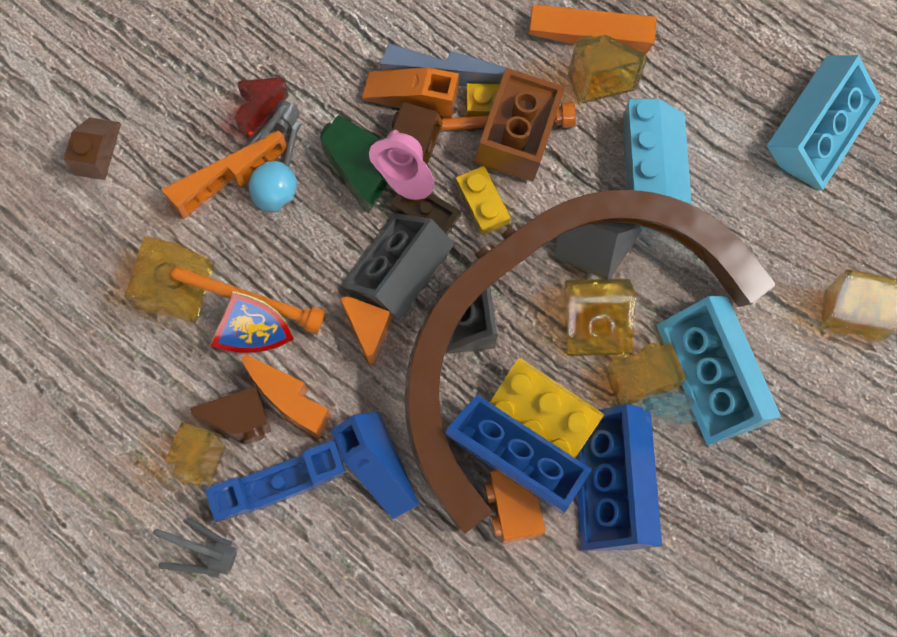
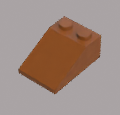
(519, 124)

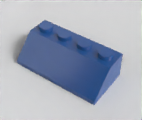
(518, 453)
(620, 494)

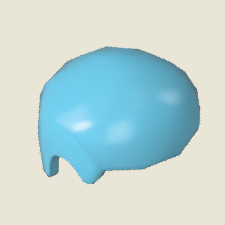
(272, 186)

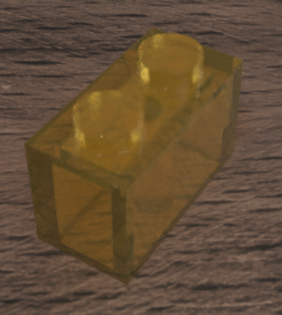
(645, 373)
(195, 454)

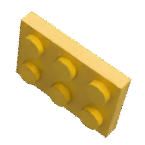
(546, 407)

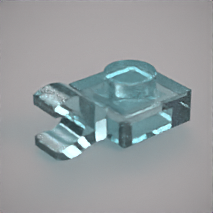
(670, 406)

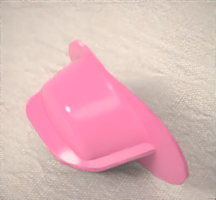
(402, 165)

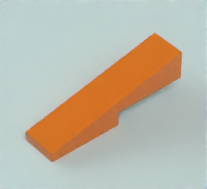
(573, 24)
(198, 187)

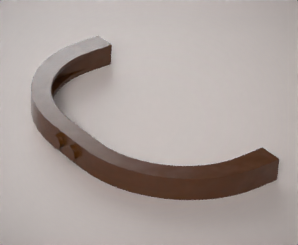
(693, 228)

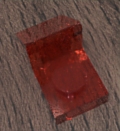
(262, 99)

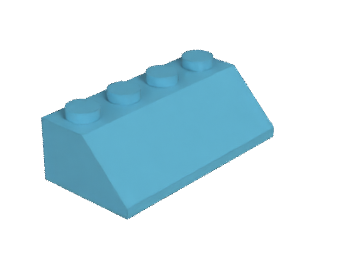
(825, 120)
(656, 149)
(719, 370)

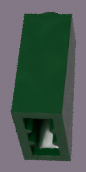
(348, 152)

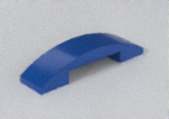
(275, 483)

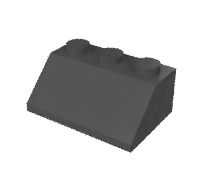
(399, 263)

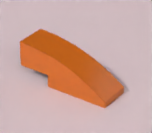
(288, 397)

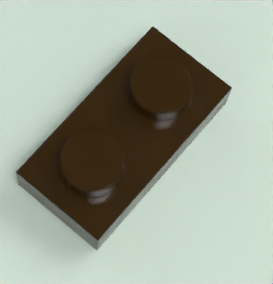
(431, 207)

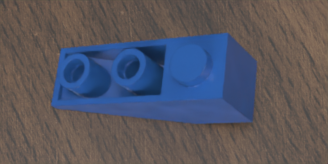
(375, 462)

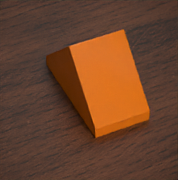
(368, 324)

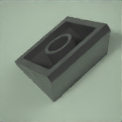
(597, 247)
(476, 327)

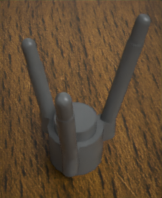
(281, 118)
(217, 556)

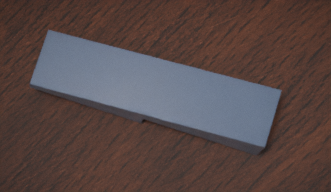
(469, 68)

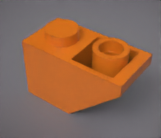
(516, 509)

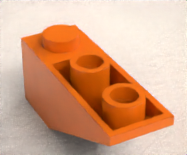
(417, 86)

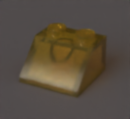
(604, 68)
(153, 288)
(861, 305)
(599, 316)

